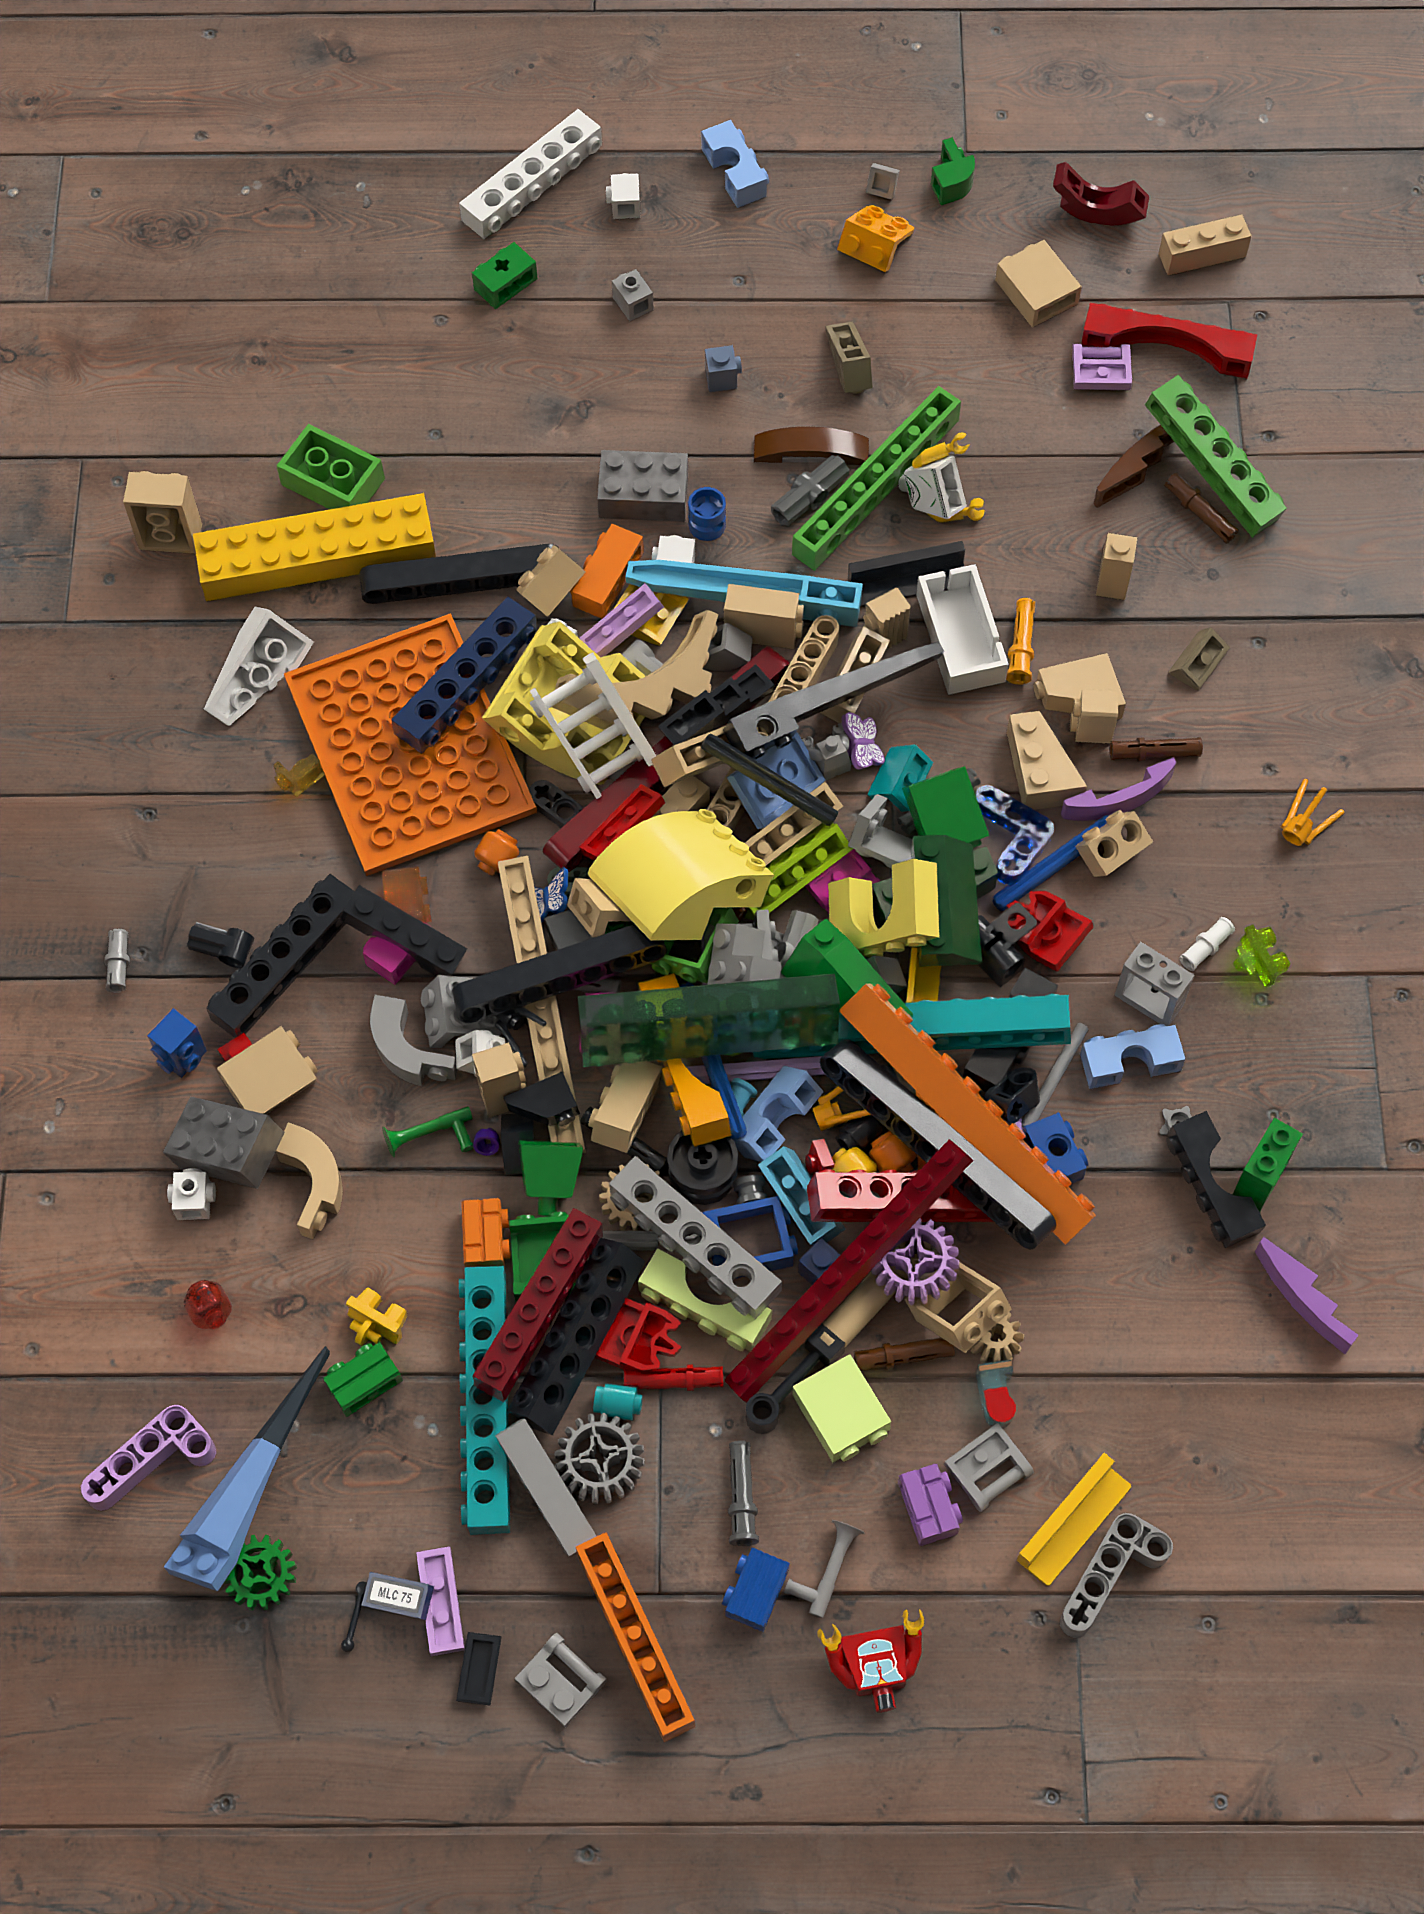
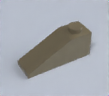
(850, 357)

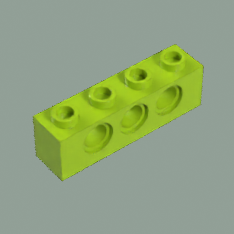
(802, 864)

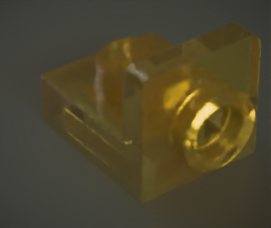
(301, 776)

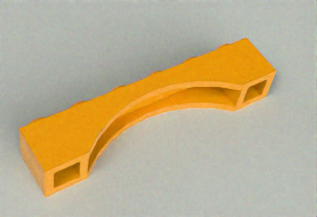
(700, 1105)

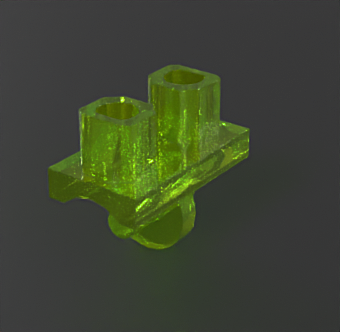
(1255, 957)

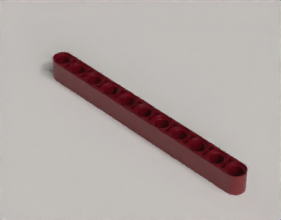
(564, 845)

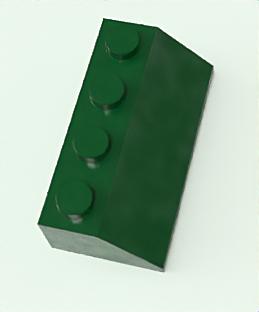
(957, 902)

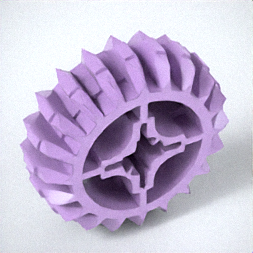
(927, 1262)

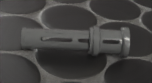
(742, 1508)

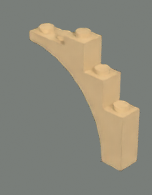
(651, 696)

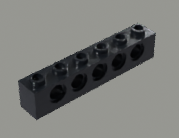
(282, 971)
(576, 1335)

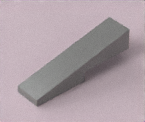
(545, 1486)

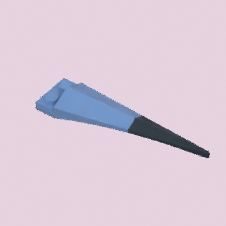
(221, 1525)

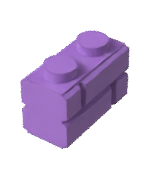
(929, 1504)

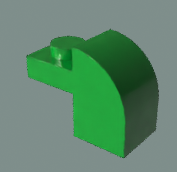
(955, 176)

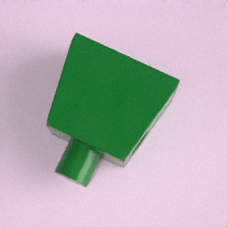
(549, 1171)

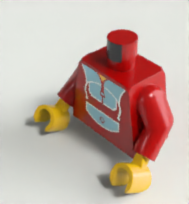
(876, 1659)

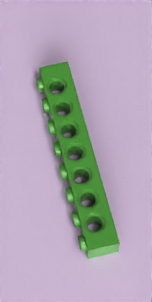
(875, 478)

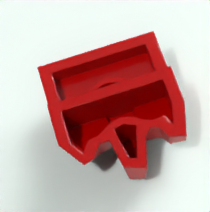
(1056, 932)
(638, 1336)

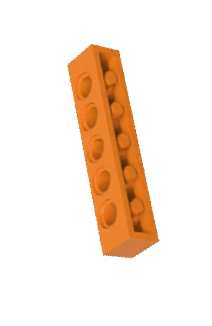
(635, 1637)

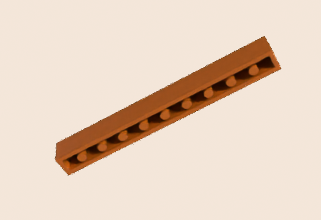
(963, 1108)

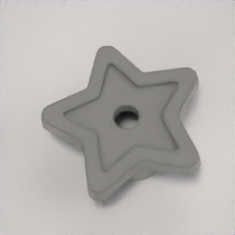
(1172, 1117)

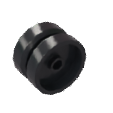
(702, 1172)

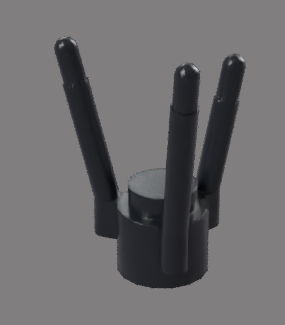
(516, 1019)

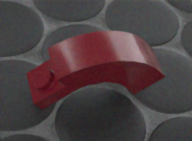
(1099, 204)

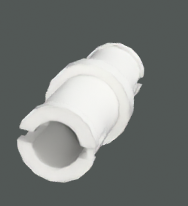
(1207, 944)

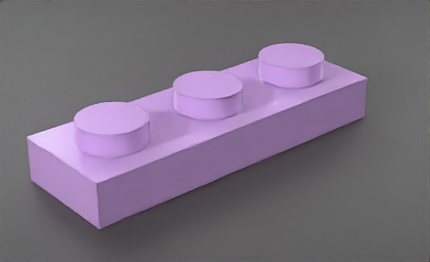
(622, 621)
(443, 1616)

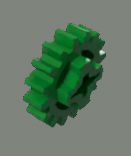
(266, 1560)

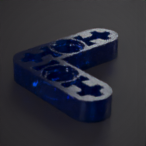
(1024, 834)

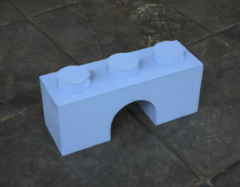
(727, 146)
(1156, 1046)
(787, 1094)

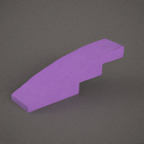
(1296, 1284)

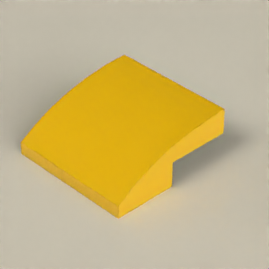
(659, 625)

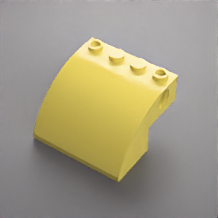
(549, 656)
(676, 871)

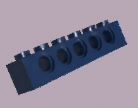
(448, 680)

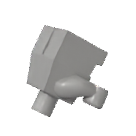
(831, 753)

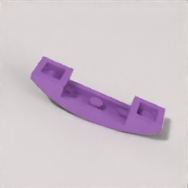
(1086, 806)

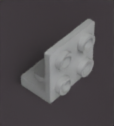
(874, 840)

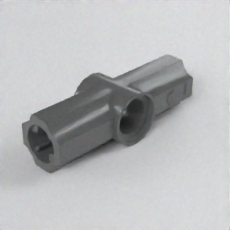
(810, 490)

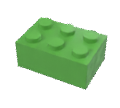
(330, 470)

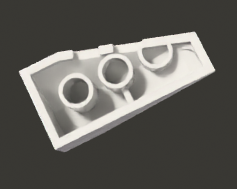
(256, 663)

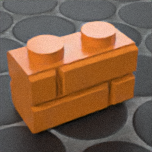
(483, 1233)

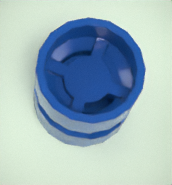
(707, 513)

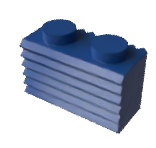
(756, 1589)

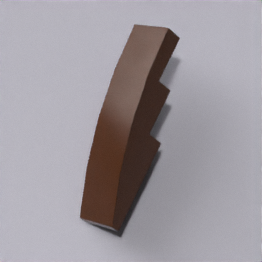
(1132, 466)

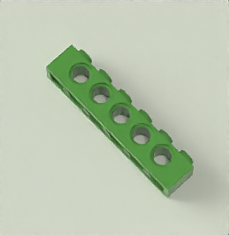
(1215, 470)

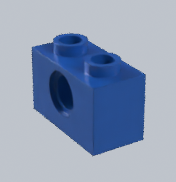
(1057, 1133)

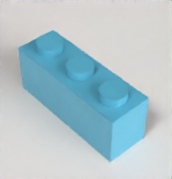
(790, 1183)

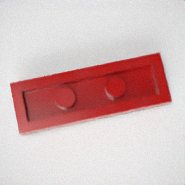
(635, 809)

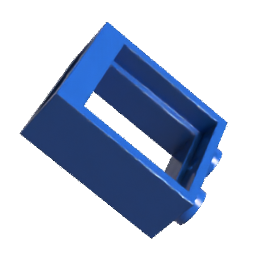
(771, 1261)

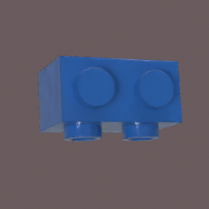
(176, 1044)

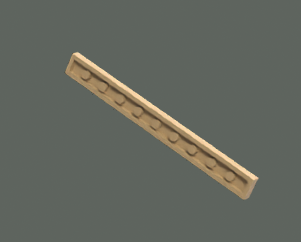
(530, 943)

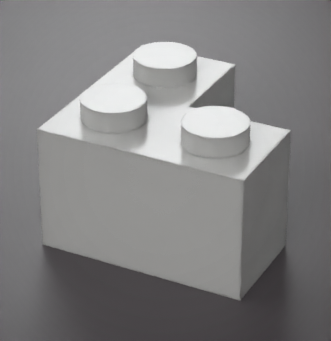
(738, 956)

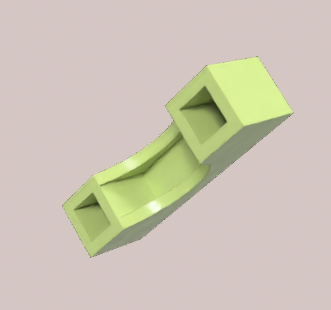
(666, 1283)

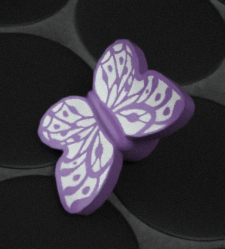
(861, 741)

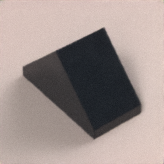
(514, 1129)

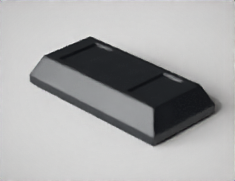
(479, 1668)

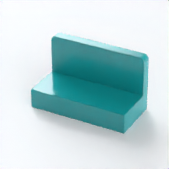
(900, 769)

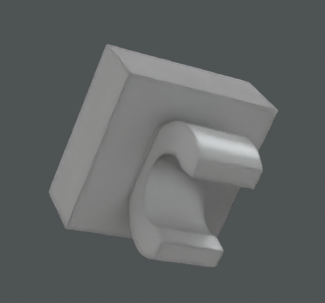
(882, 181)

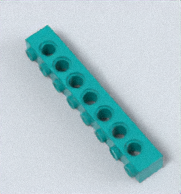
(493, 1516)

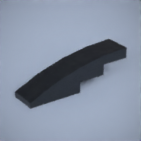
(716, 708)

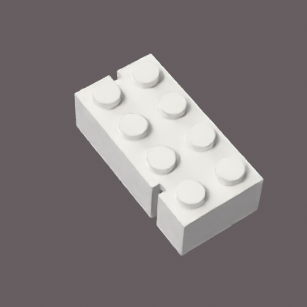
(964, 628)

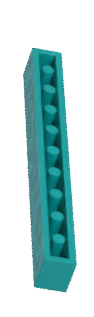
(969, 1025)

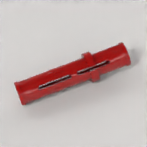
(666, 1378)

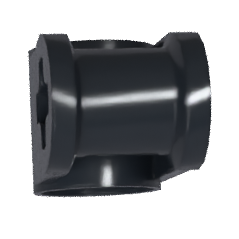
(1015, 1093)

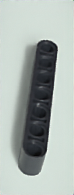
(447, 574)
(555, 973)

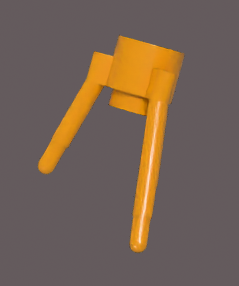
(1299, 828)
(830, 1114)

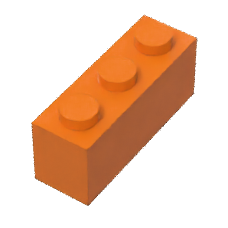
(606, 571)

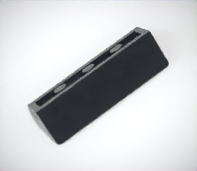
(903, 569)

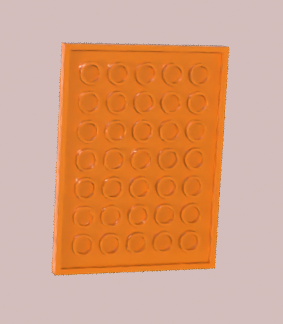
(385, 790)

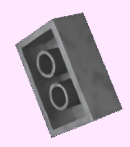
(643, 485)
(224, 1142)

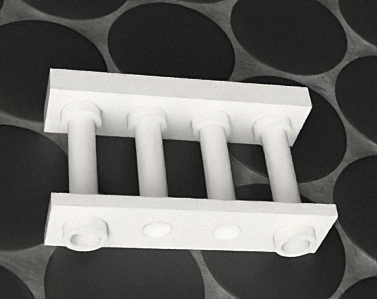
(607, 700)

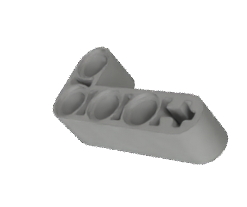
(1106, 1577)

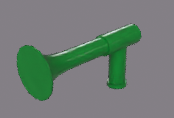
(454, 1119)

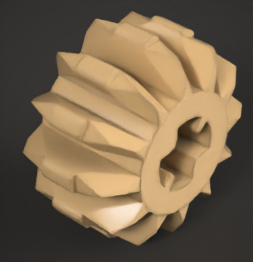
(1005, 1345)

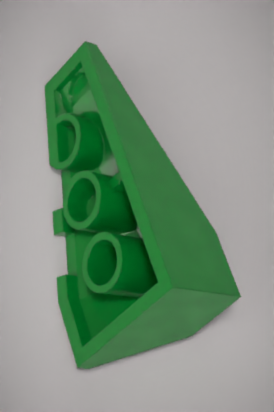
(831, 952)

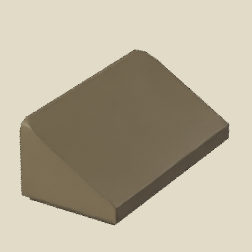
(1199, 658)

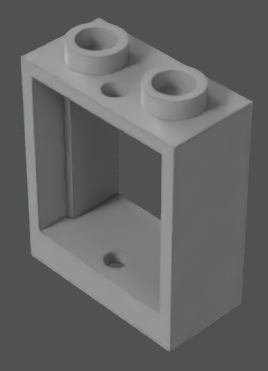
(1143, 975)

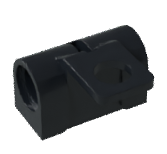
(997, 943)

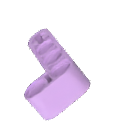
(145, 1462)

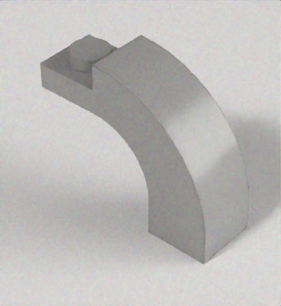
(387, 1026)

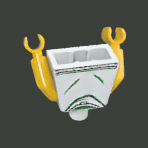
(936, 484)

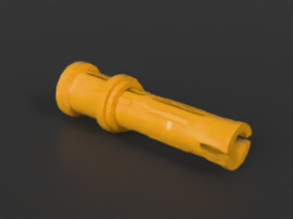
(1021, 652)

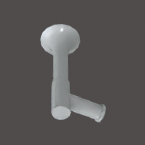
(821, 1597)

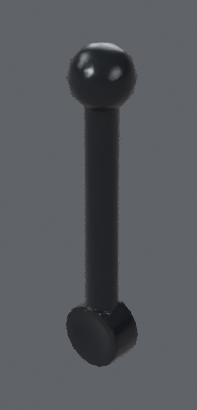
(348, 1644)

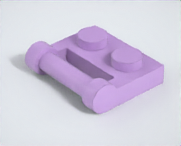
(1102, 373)

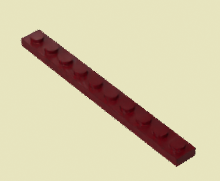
(848, 1270)

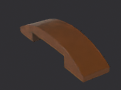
(810, 442)

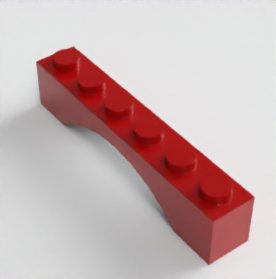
(1223, 348)

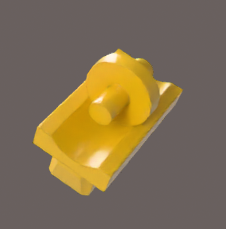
(372, 1324)

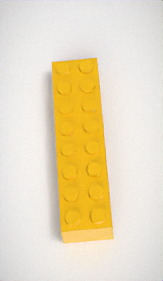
(312, 546)

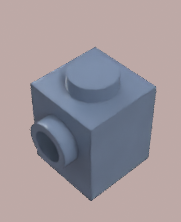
(722, 368)

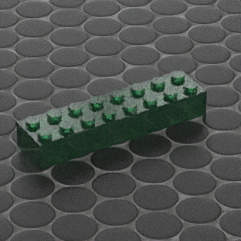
(708, 1020)

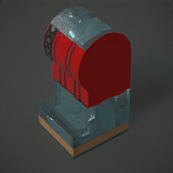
(993, 1391)

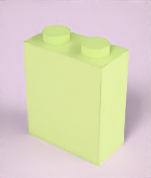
(842, 1409)

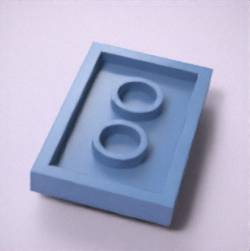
(789, 762)

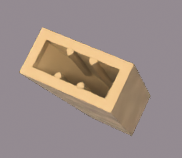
(1116, 566)
(1065, 682)

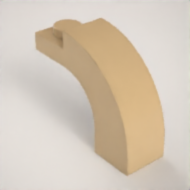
(309, 1153)

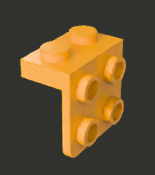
(873, 236)

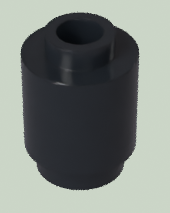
(859, 1132)

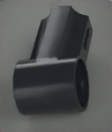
(228, 946)

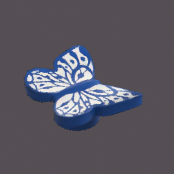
(552, 898)

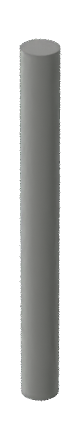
(1056, 1073)

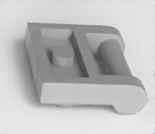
(983, 1457)
(552, 1688)

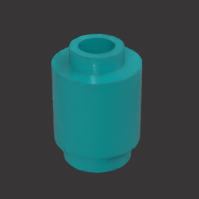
(617, 1401)

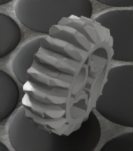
(611, 1455)

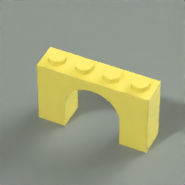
(912, 914)

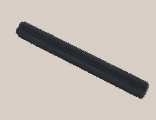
(769, 779)

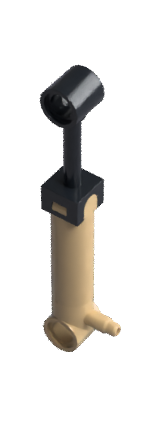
(828, 1341)

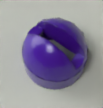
(480, 1142)

